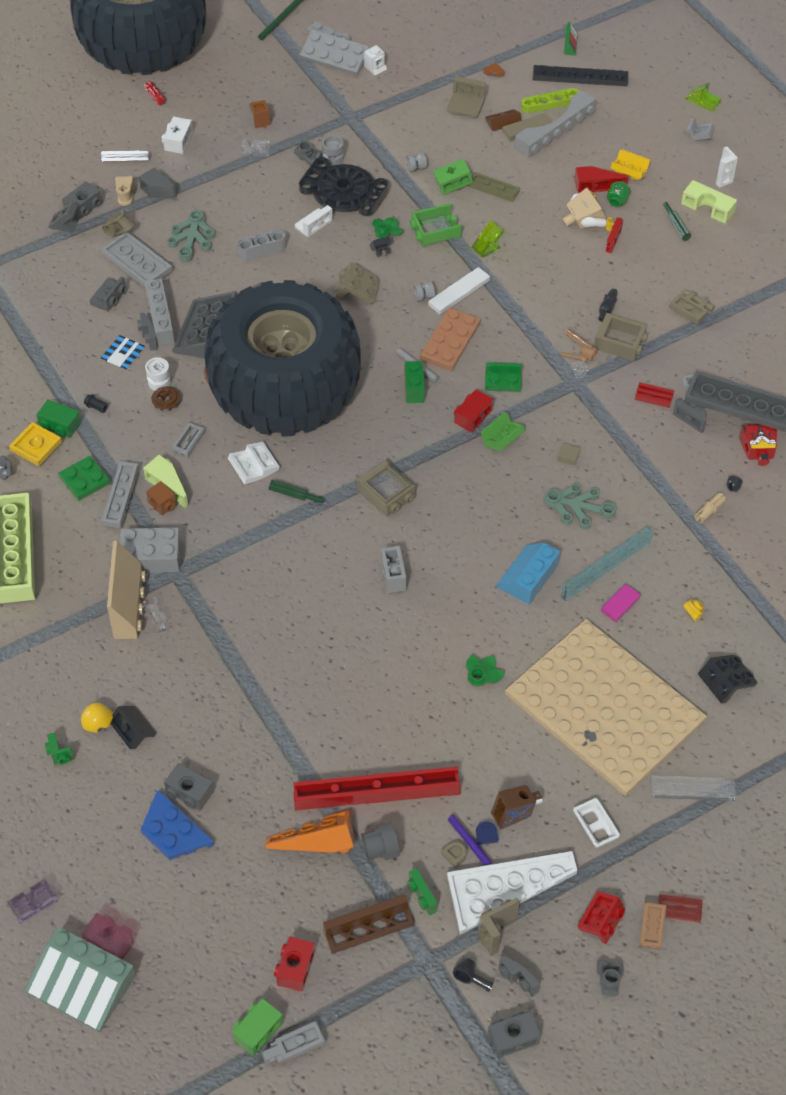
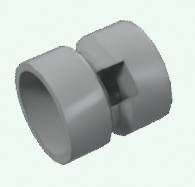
(333, 149)

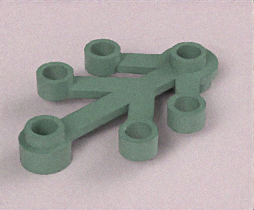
(195, 219)
(577, 503)

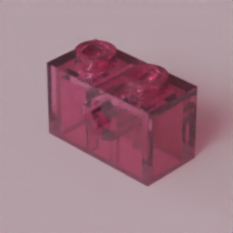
(104, 926)

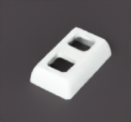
(603, 822)

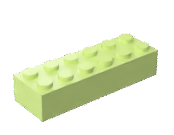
(16, 548)

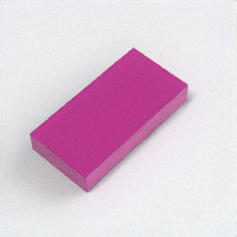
(620, 603)

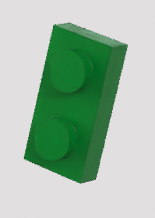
(418, 885)

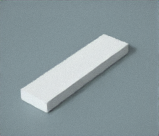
(459, 290)

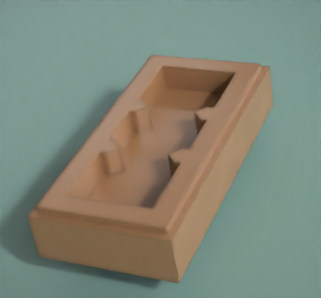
(652, 925)

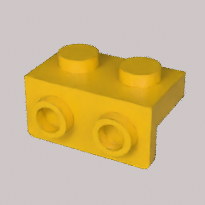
(631, 164)

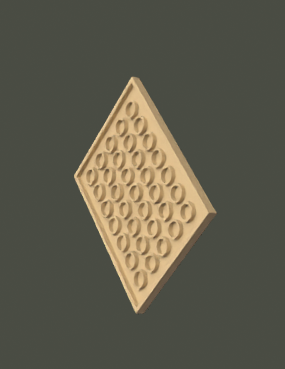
(605, 690)

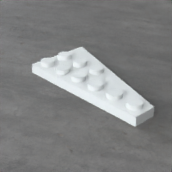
(490, 885)

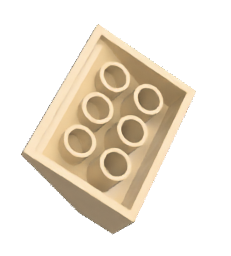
(125, 593)

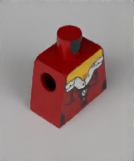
(759, 442)

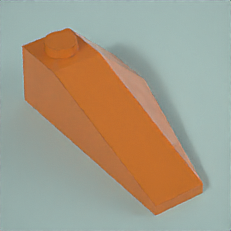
(330, 835)

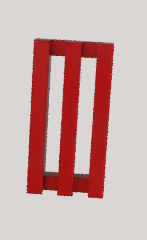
(614, 235)
(655, 394)

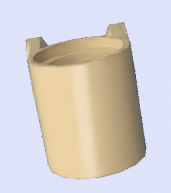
(124, 189)

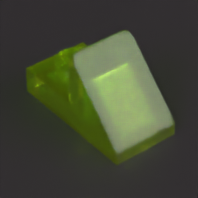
(701, 97)
(487, 240)

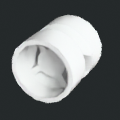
(158, 373)

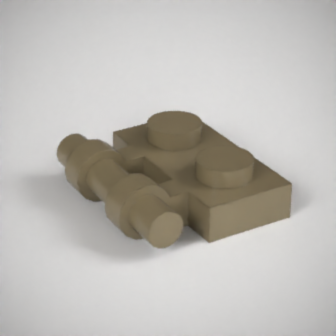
(691, 306)

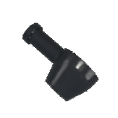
(465, 973)

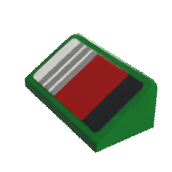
(570, 40)

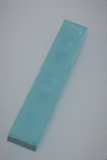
(606, 564)

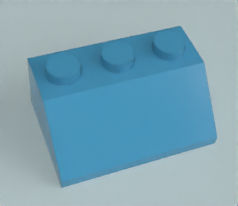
(530, 571)

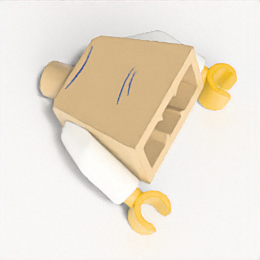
(586, 211)

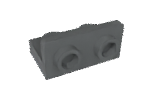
(108, 293)

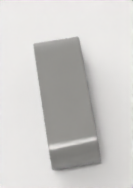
(261, 245)

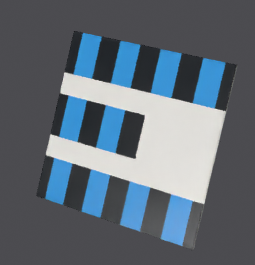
(122, 352)

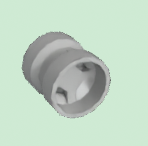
(416, 161)
(423, 291)

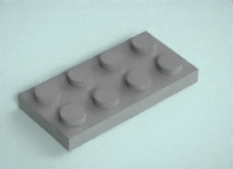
(334, 52)
(136, 259)

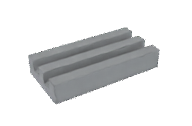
(196, 429)

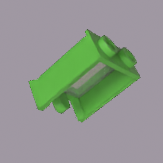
(435, 225)

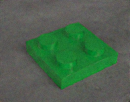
(84, 478)

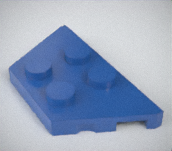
(172, 830)

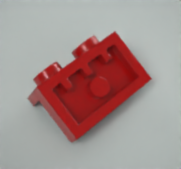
(602, 916)

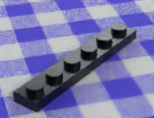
(580, 75)

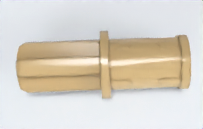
(710, 507)

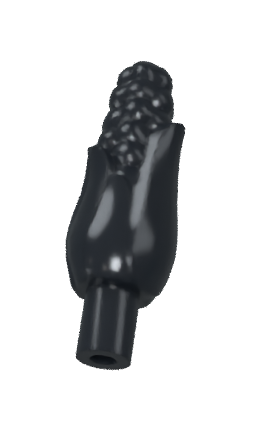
(607, 304)

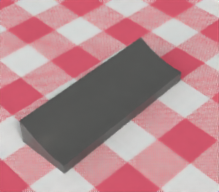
(738, 400)

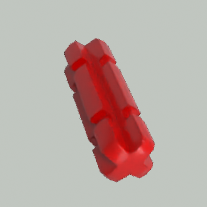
(155, 93)

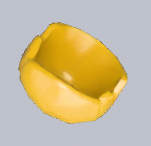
(96, 716)

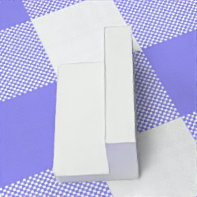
(726, 168)
(315, 221)

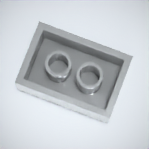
(154, 548)

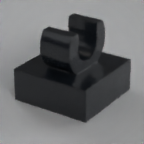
(379, 244)

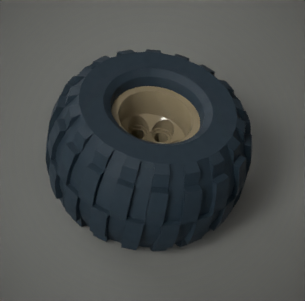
(139, 33)
(282, 357)

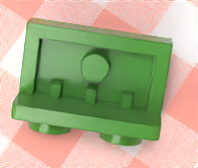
(501, 432)

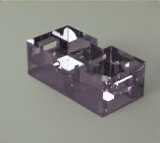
(33, 902)

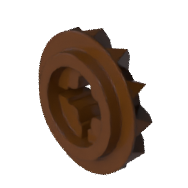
(163, 392)

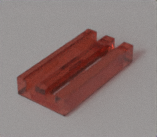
(696, 913)

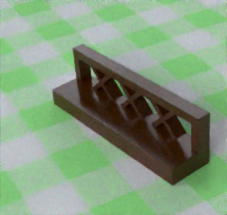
(366, 916)

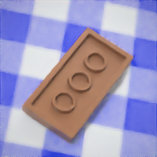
(450, 339)

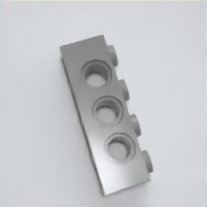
(159, 312)

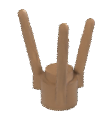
(587, 350)

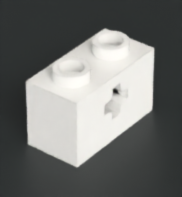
(177, 135)

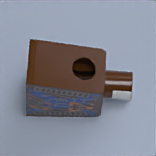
(514, 805)

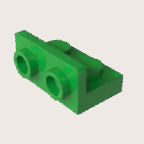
(503, 377)

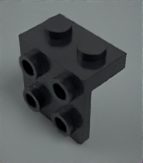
(725, 676)

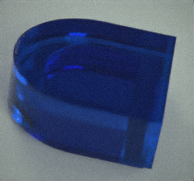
(486, 833)

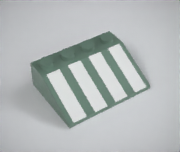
(80, 979)

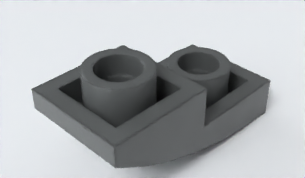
(147, 331)
(514, 971)

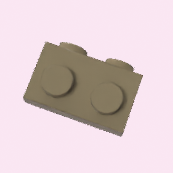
(467, 96)
(357, 282)

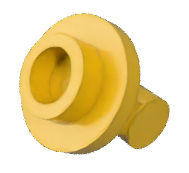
(694, 608)

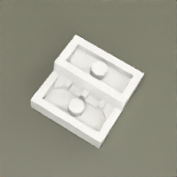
(253, 462)

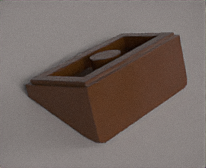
(502, 119)

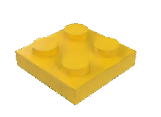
(35, 444)

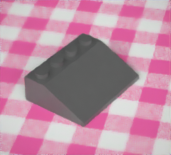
(196, 324)

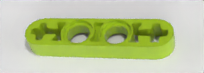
(533, 104)

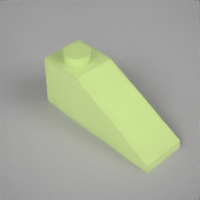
(163, 470)

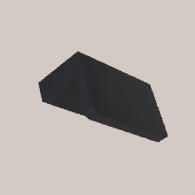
(131, 725)

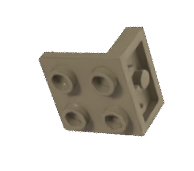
(493, 920)

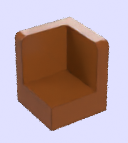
(260, 113)

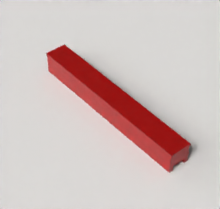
(376, 788)

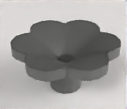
(5, 467)

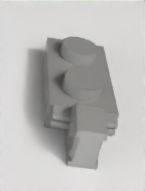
(294, 1044)

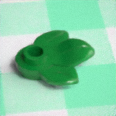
(386, 227)
(484, 669)

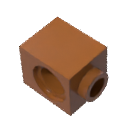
(161, 498)

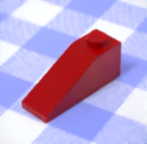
(596, 178)

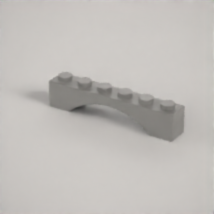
(533, 139)

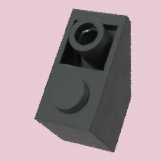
(157, 185)

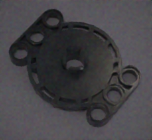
(332, 188)

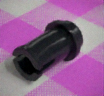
(97, 404)

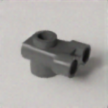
(306, 153)
(610, 977)

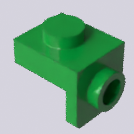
(59, 756)

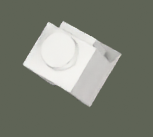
(375, 60)

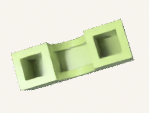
(699, 194)

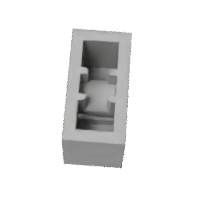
(393, 569)

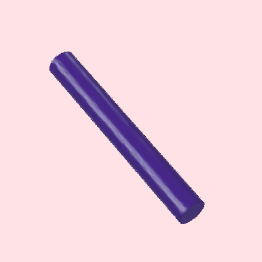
(469, 840)

